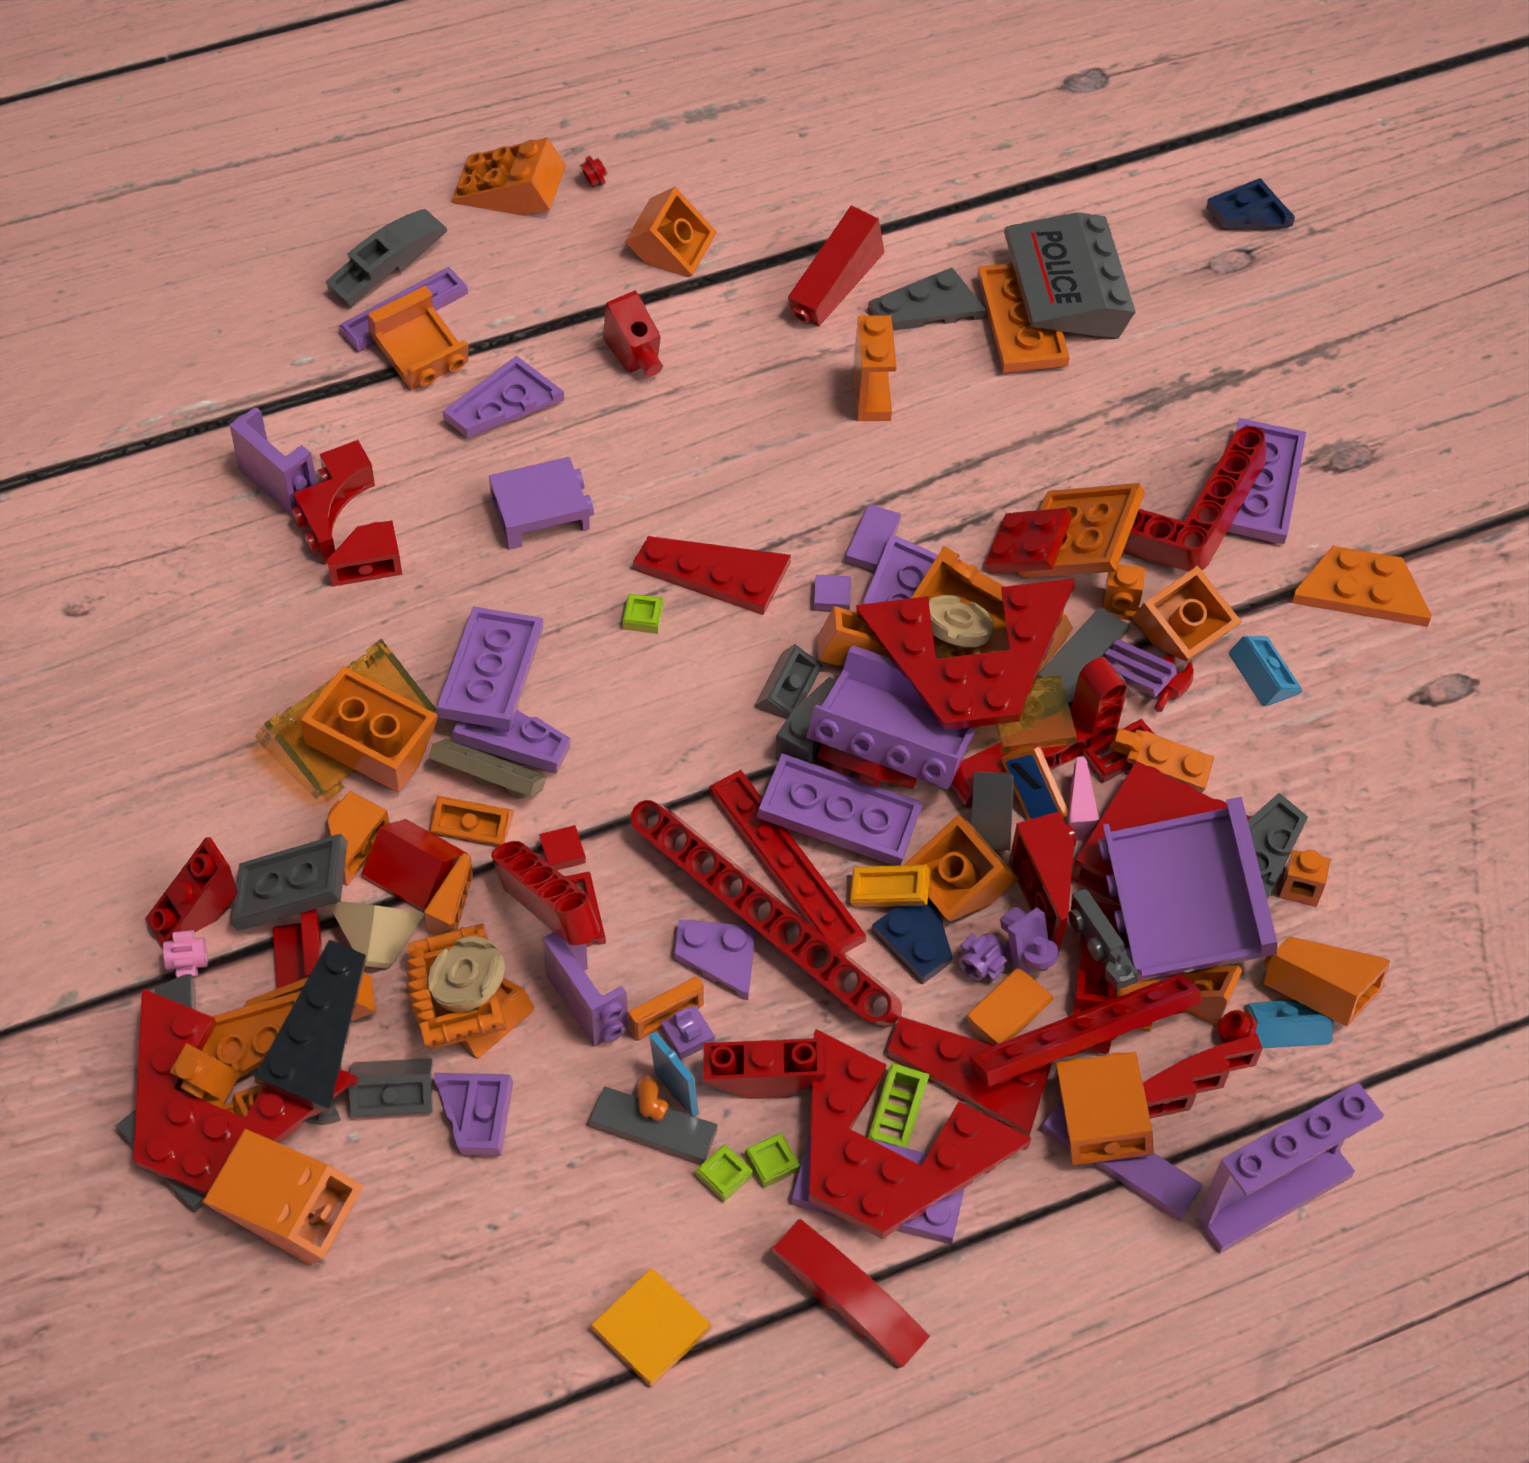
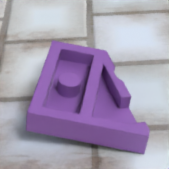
(717, 952)
(476, 1109)

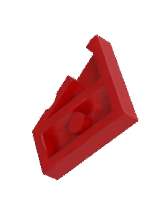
(868, 771)

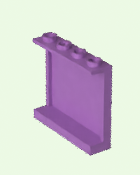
(884, 720)
(1189, 892)
(1284, 1168)

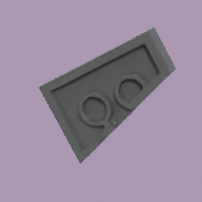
(930, 299)
(1274, 835)

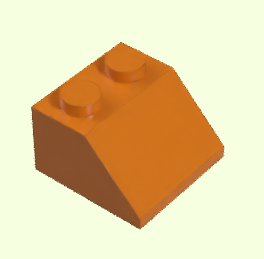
(671, 234)
(1186, 616)
(963, 870)

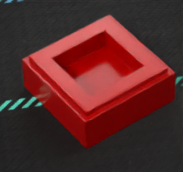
(562, 847)

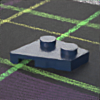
(1250, 207)

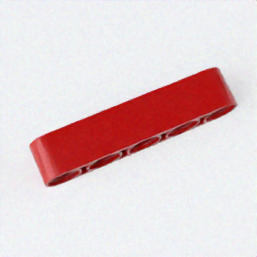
(545, 893)

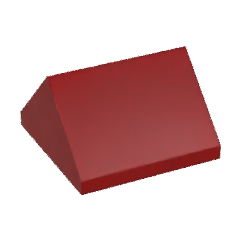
(409, 862)

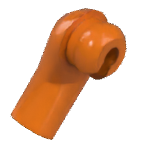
(647, 1095)

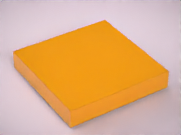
(651, 1327)

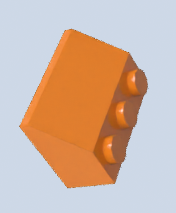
(369, 728)

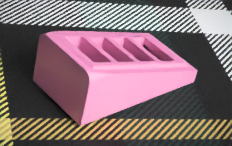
(1082, 804)

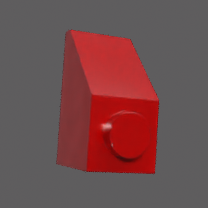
(366, 555)

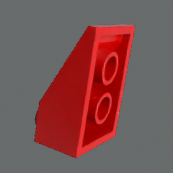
(1043, 863)

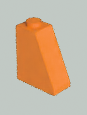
(1326, 977)

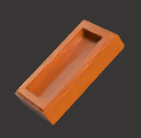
(648, 1016)

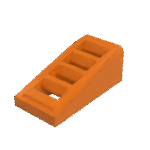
(447, 905)

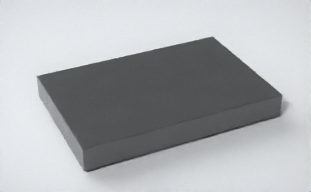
(289, 882)

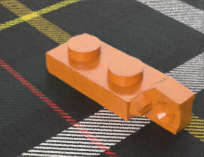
(1166, 755)

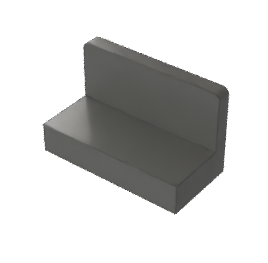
(391, 1087)

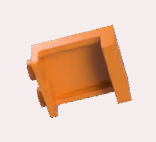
(416, 339)
(1105, 1108)

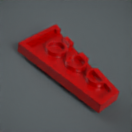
(722, 572)

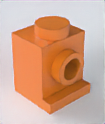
(1124, 591)
(1307, 868)
(204, 1075)

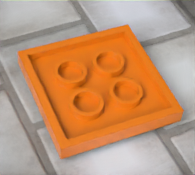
(1097, 529)

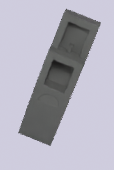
(382, 252)

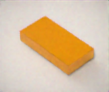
(890, 886)

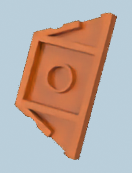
(1364, 586)

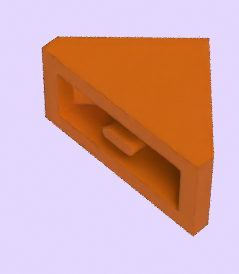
(1216, 990)

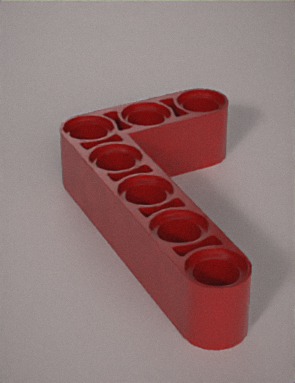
(1198, 538)
(1095, 716)

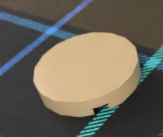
(959, 622)
(466, 974)

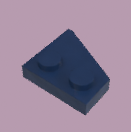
(915, 939)

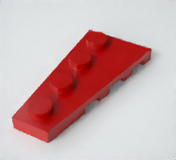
(948, 1063)

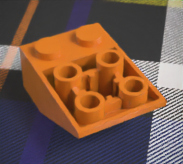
(512, 178)
(283, 1196)

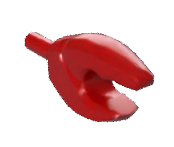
(1177, 686)

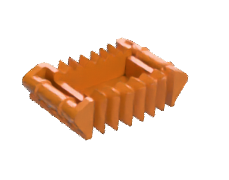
(437, 1024)

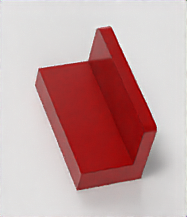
(297, 948)

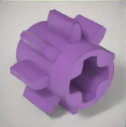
(982, 956)

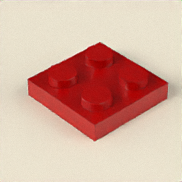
(1028, 541)

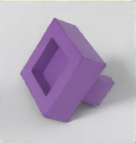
(687, 1031)

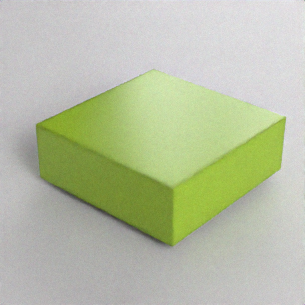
(643, 613)
(772, 1160)
(724, 1173)

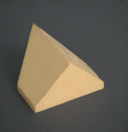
(376, 930)

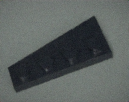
(312, 1040)

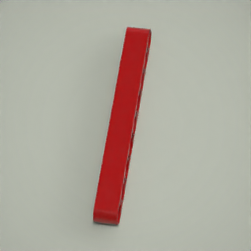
(779, 920)

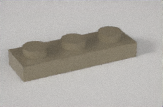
(487, 768)

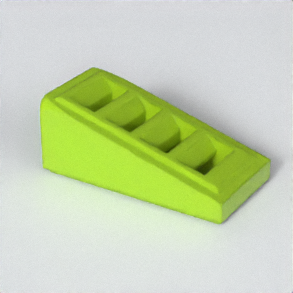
(908, 1077)

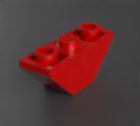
(195, 895)
(764, 1066)

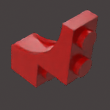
(343, 476)

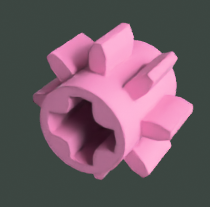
(185, 953)

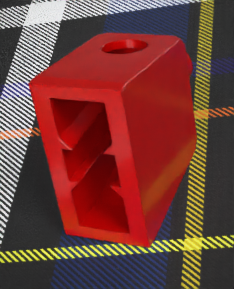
(632, 334)

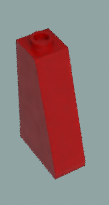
(838, 266)

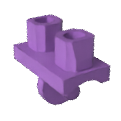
(1028, 940)

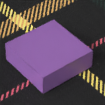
(832, 592)

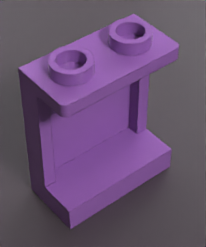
(266, 465)
(539, 498)
(598, 1015)

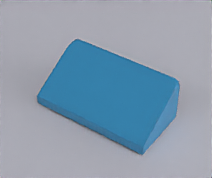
(1264, 670)
(1290, 1024)

